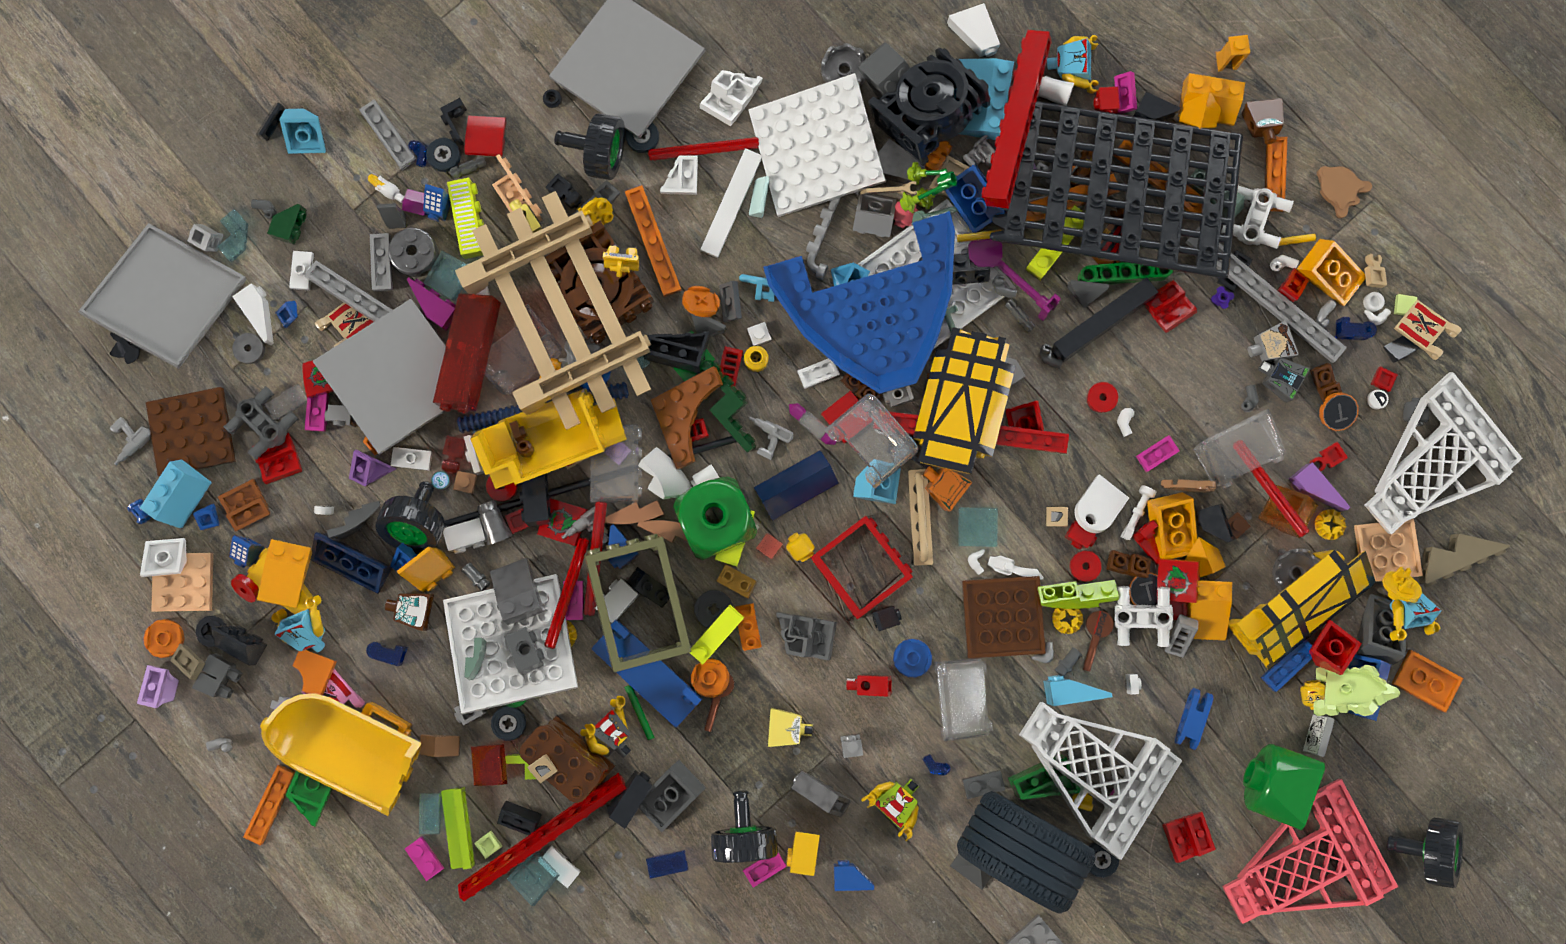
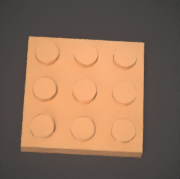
(1389, 551)
(185, 591)

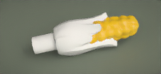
(385, 187)

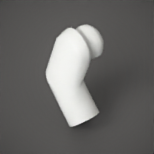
(1282, 261)
(1124, 419)

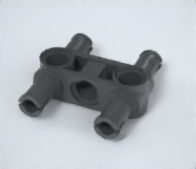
(261, 422)

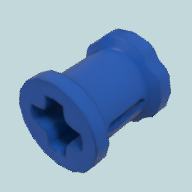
(141, 516)

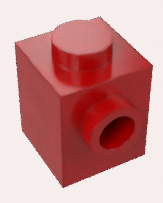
(1107, 99)
(1079, 537)

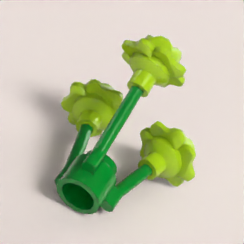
(925, 197)

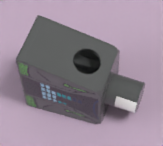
(1283, 377)

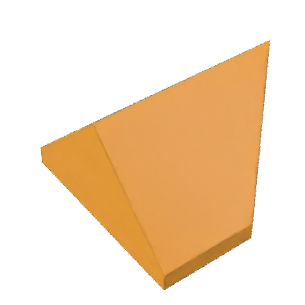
(1201, 111)
(1208, 555)

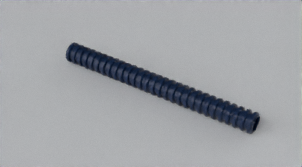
(492, 418)

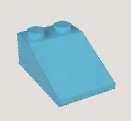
(1066, 691)

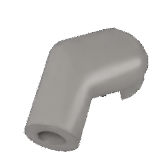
(1324, 312)
(223, 743)

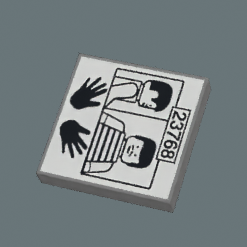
(1318, 735)

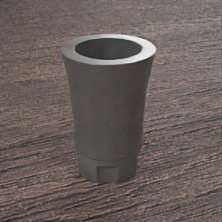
(493, 522)

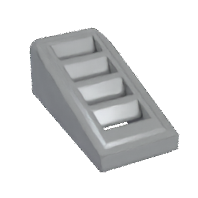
(1185, 625)

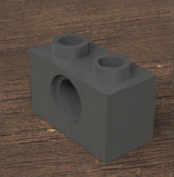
(516, 642)

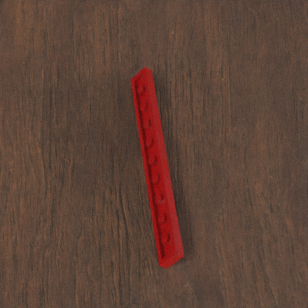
(1007, 436)
(541, 837)

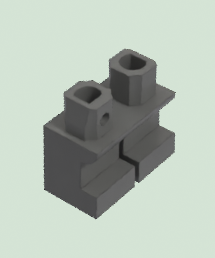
(216, 676)

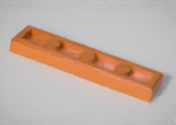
(1276, 168)
(269, 805)

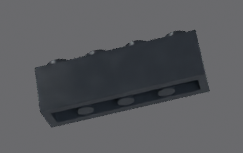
(536, 501)

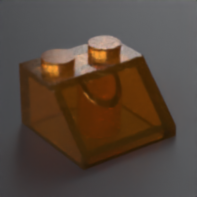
(1301, 503)

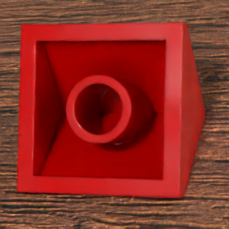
(1025, 416)
(1334, 648)

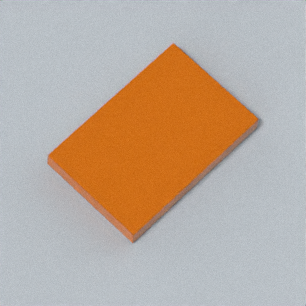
(1427, 681)

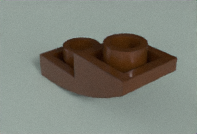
(1325, 381)
(857, 387)
(1129, 564)

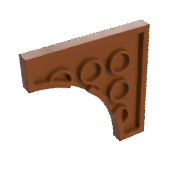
(677, 412)

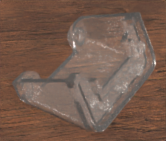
(874, 437)
(1241, 449)
(962, 699)

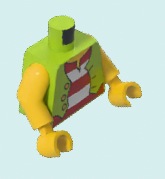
(896, 804)

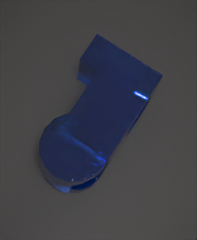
(1354, 331)
(385, 654)

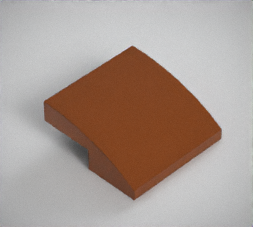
(244, 504)

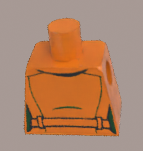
(945, 486)

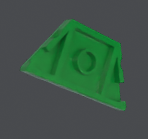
(308, 796)

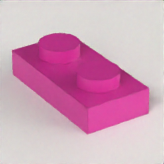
(1127, 92)
(316, 413)
(1157, 453)
(576, 605)
(424, 858)
(763, 869)

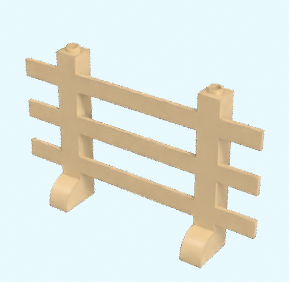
(588, 367)

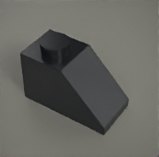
(1155, 108)
(1215, 522)
(886, 618)

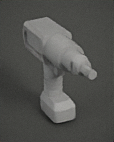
(775, 433)
(135, 440)
(585, 521)

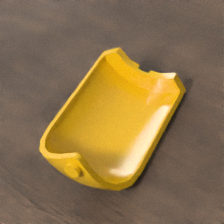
(341, 749)

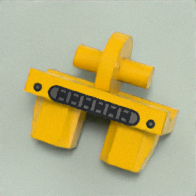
(621, 262)

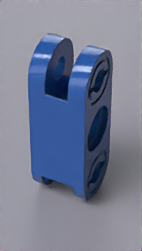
(1194, 718)

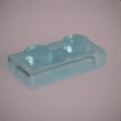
(429, 813)

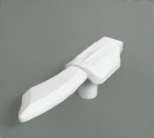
(1006, 566)

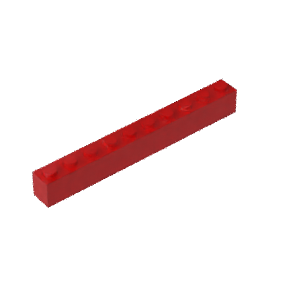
(1017, 119)

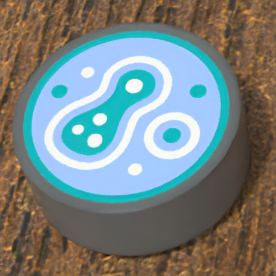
(441, 480)

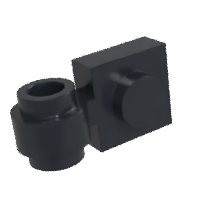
(562, 189)

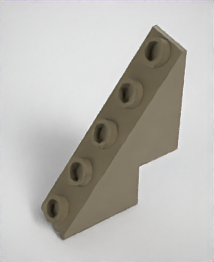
(1461, 553)

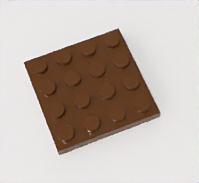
(191, 429)
(1003, 617)

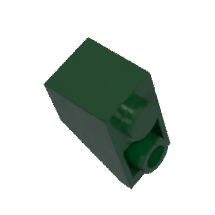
(287, 224)

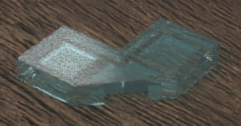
(235, 243)

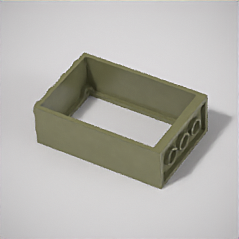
(613, 550)

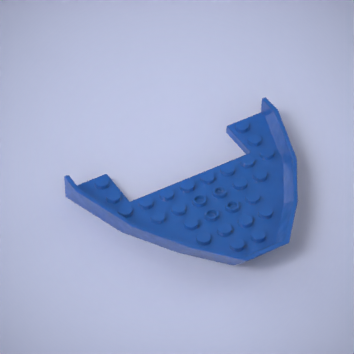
(881, 323)

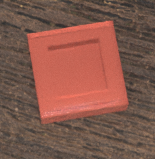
(769, 546)

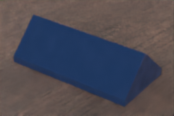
(796, 485)
(349, 562)

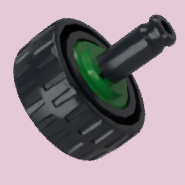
(601, 145)
(411, 520)
(743, 841)
(1440, 851)

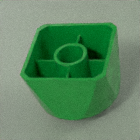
(708, 538)
(1282, 785)

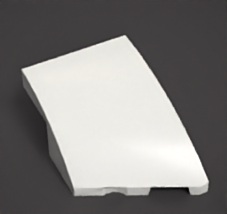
(730, 95)
(666, 480)

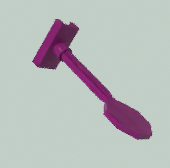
(989, 254)

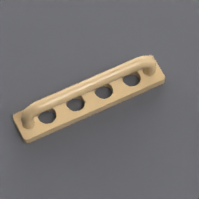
(925, 555)

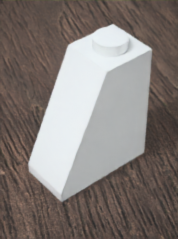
(975, 30)

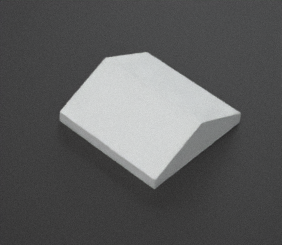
(163, 557)

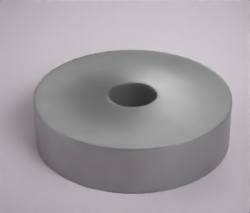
(242, 342)

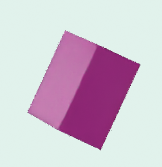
(413, 202)

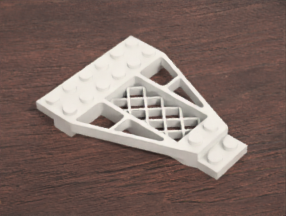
(1470, 430)
(1134, 796)

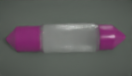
(811, 423)

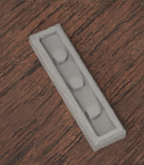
(388, 134)

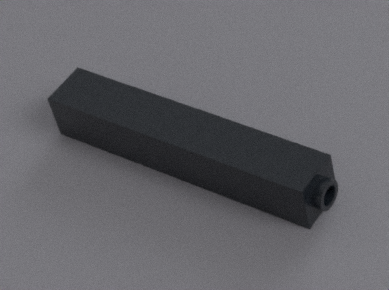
(1104, 320)

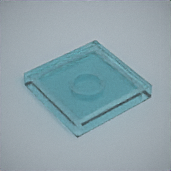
(443, 276)
(977, 527)
(533, 878)

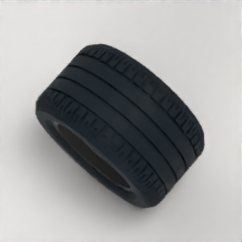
(1025, 852)

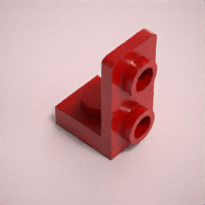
(1146, 540)

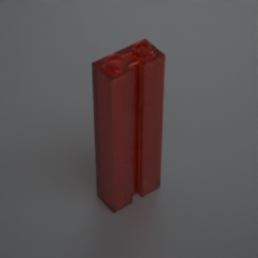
(467, 352)

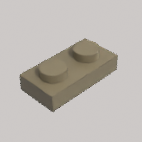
(187, 662)

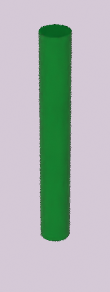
(639, 712)

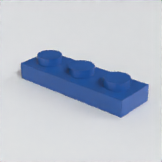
(1287, 667)

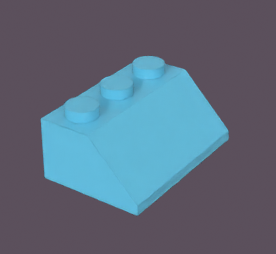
(175, 494)

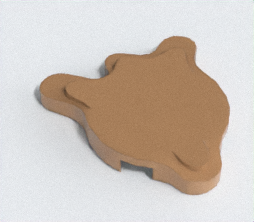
(1341, 187)
(1190, 485)

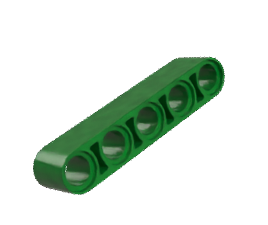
(1116, 275)

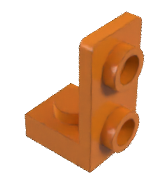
(748, 627)

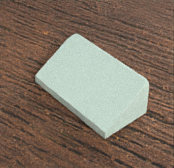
(759, 197)

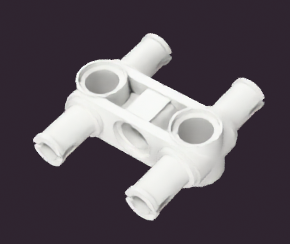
(1258, 215)
(1144, 616)

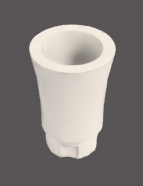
(1055, 90)

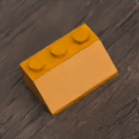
(1226, 93)

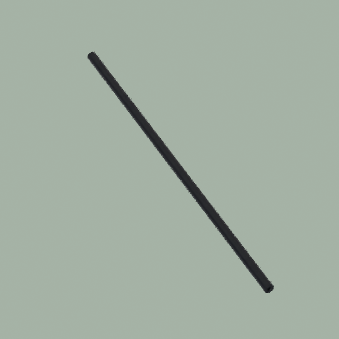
(579, 484)

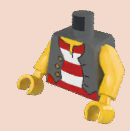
(609, 732)

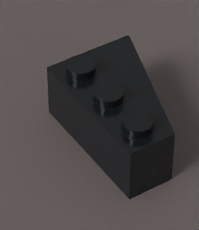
(678, 350)

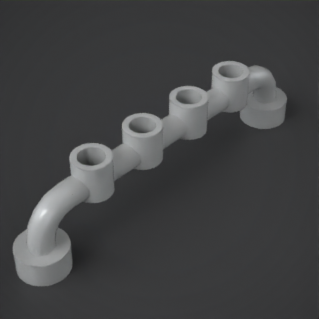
(820, 232)

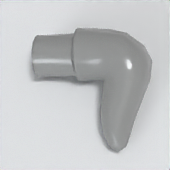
(1048, 657)

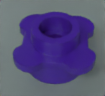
(1222, 302)

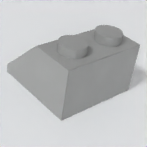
(874, 215)

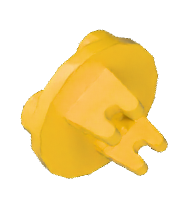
(598, 210)
(1402, 586)

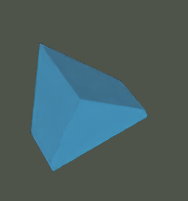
(848, 273)

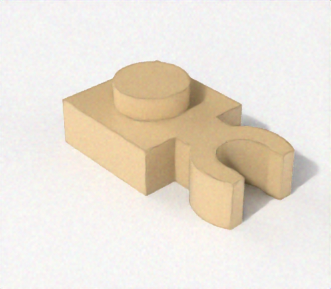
(1375, 274)

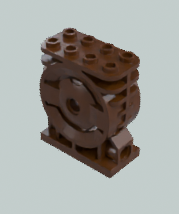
(631, 301)
(577, 766)

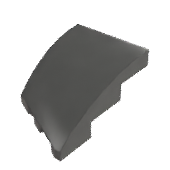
(355, 521)
(807, 635)

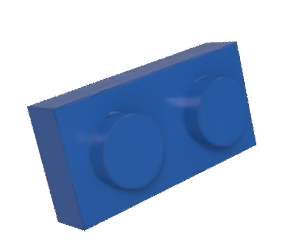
(402, 556)

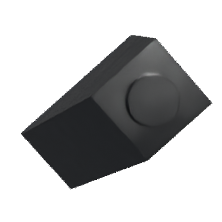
(627, 803)

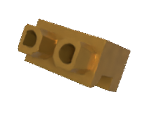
(736, 581)

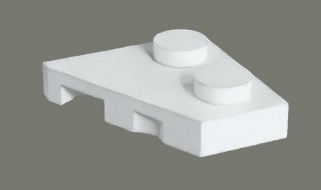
(682, 177)

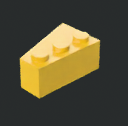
(803, 854)

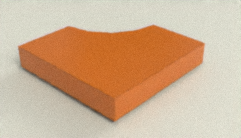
(314, 670)

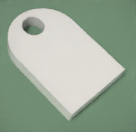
(1100, 503)

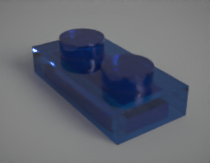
(667, 864)

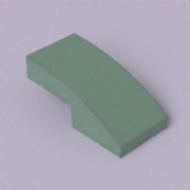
(474, 663)

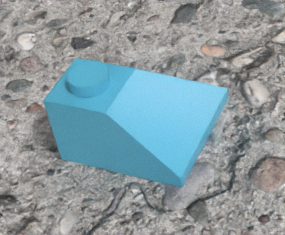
(302, 131)
(883, 493)

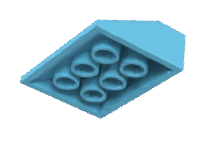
(997, 75)

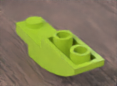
(1076, 596)

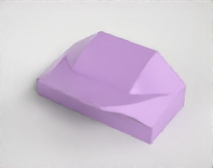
(157, 687)

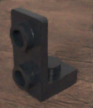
(453, 109)
(649, 587)

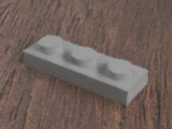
(380, 262)

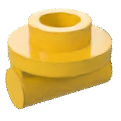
(1086, 803)

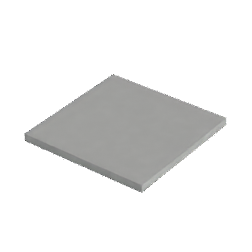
(627, 63)
(162, 295)
(387, 375)

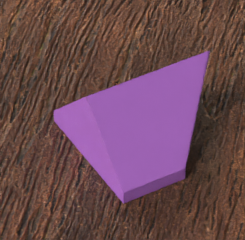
(367, 469)

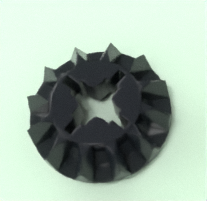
(204, 626)

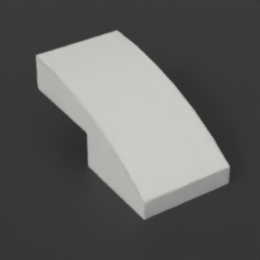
(563, 867)

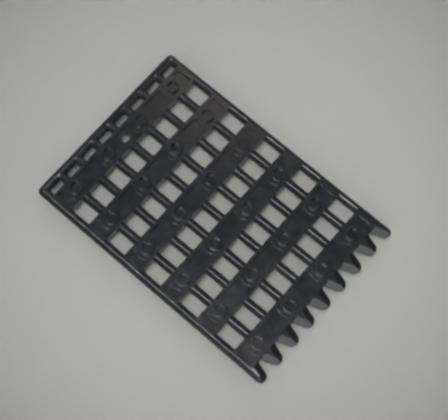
(1136, 190)

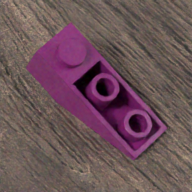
(435, 309)

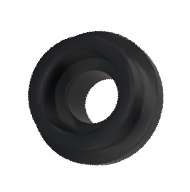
(552, 93)

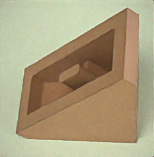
(439, 745)

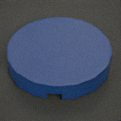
(912, 658)

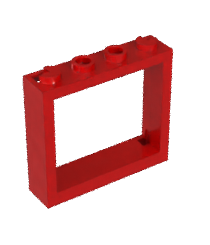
(892, 553)

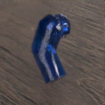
(420, 150)
(936, 768)

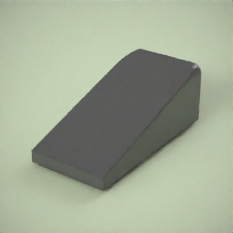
(392, 215)

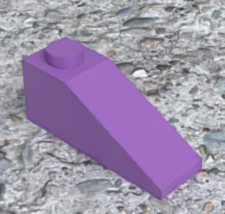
(1314, 484)

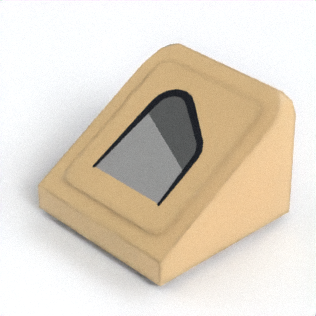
(1057, 516)
(542, 768)

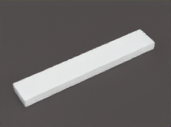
(731, 203)

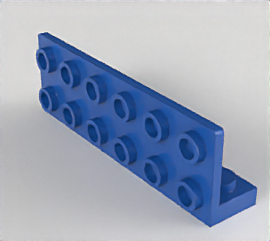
(652, 680)

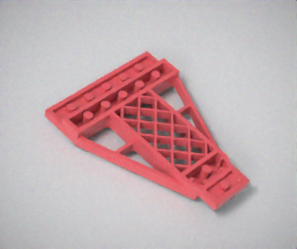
(1349, 840)

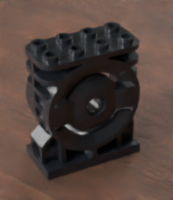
(932, 92)

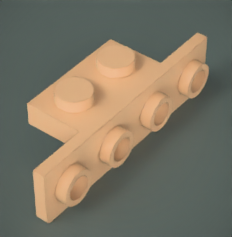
(510, 190)

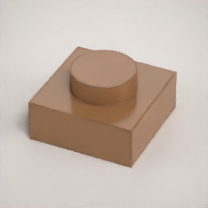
(465, 482)

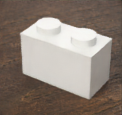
(465, 535)
(619, 599)

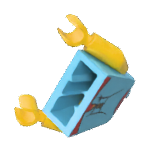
(1074, 62)
(1414, 615)
(301, 629)

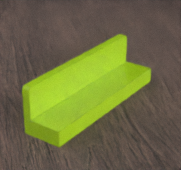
(458, 828)

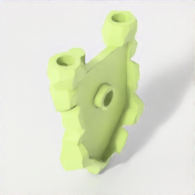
(1354, 690)

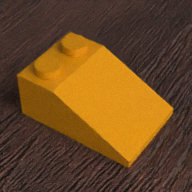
(1332, 271)
(1176, 524)
(427, 569)
(284, 573)
(1212, 609)

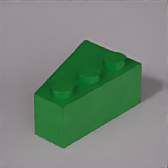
(1037, 783)

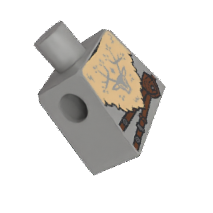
(1274, 344)

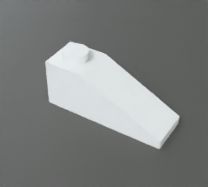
(256, 308)

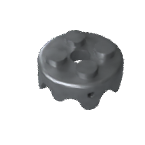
(840, 56)
(420, 262)
(1287, 562)

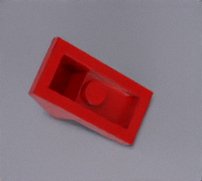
(1293, 285)

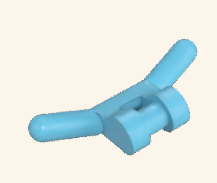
(760, 281)

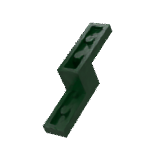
(729, 406)

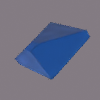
(287, 313)
(207, 517)

